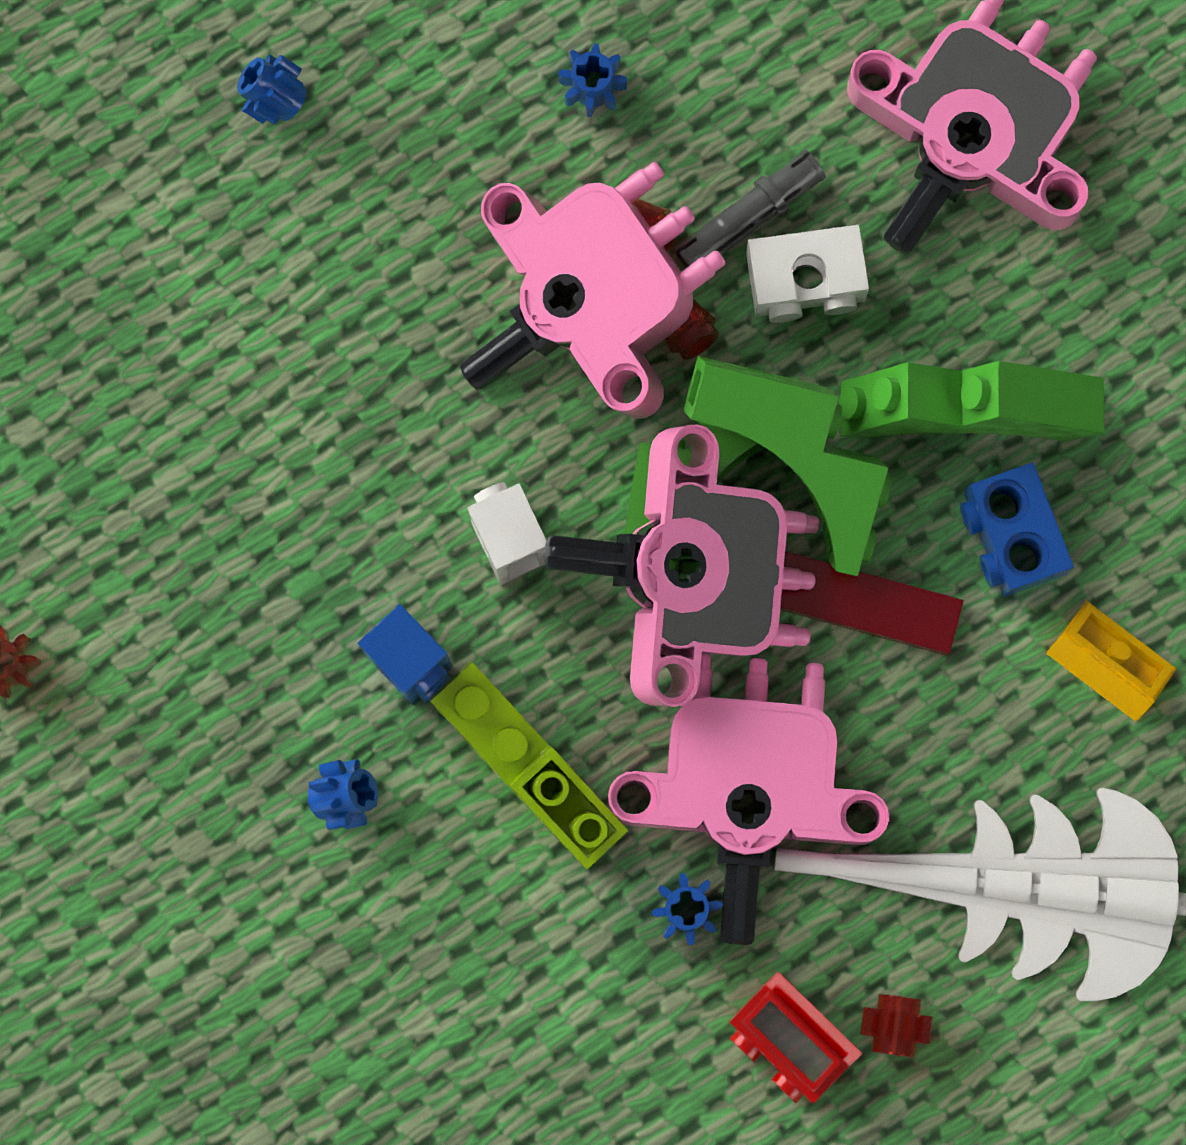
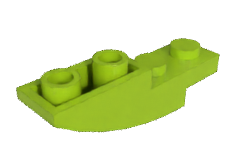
(528, 765)

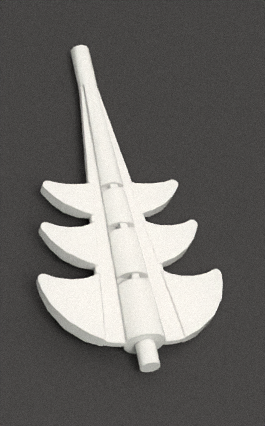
(1116, 896)

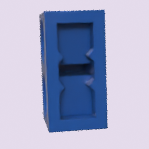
(1031, 527)
(407, 655)

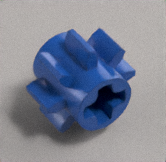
(577, 77)
(271, 89)
(343, 794)
(696, 896)

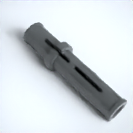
(759, 205)

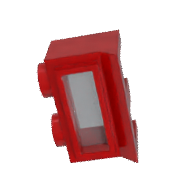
(792, 1039)

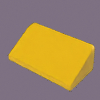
(1111, 661)

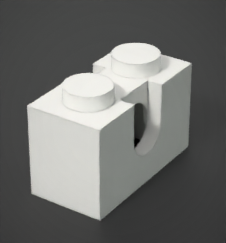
(832, 252)
(507, 531)

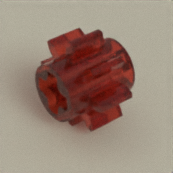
(15, 672)
(896, 1025)

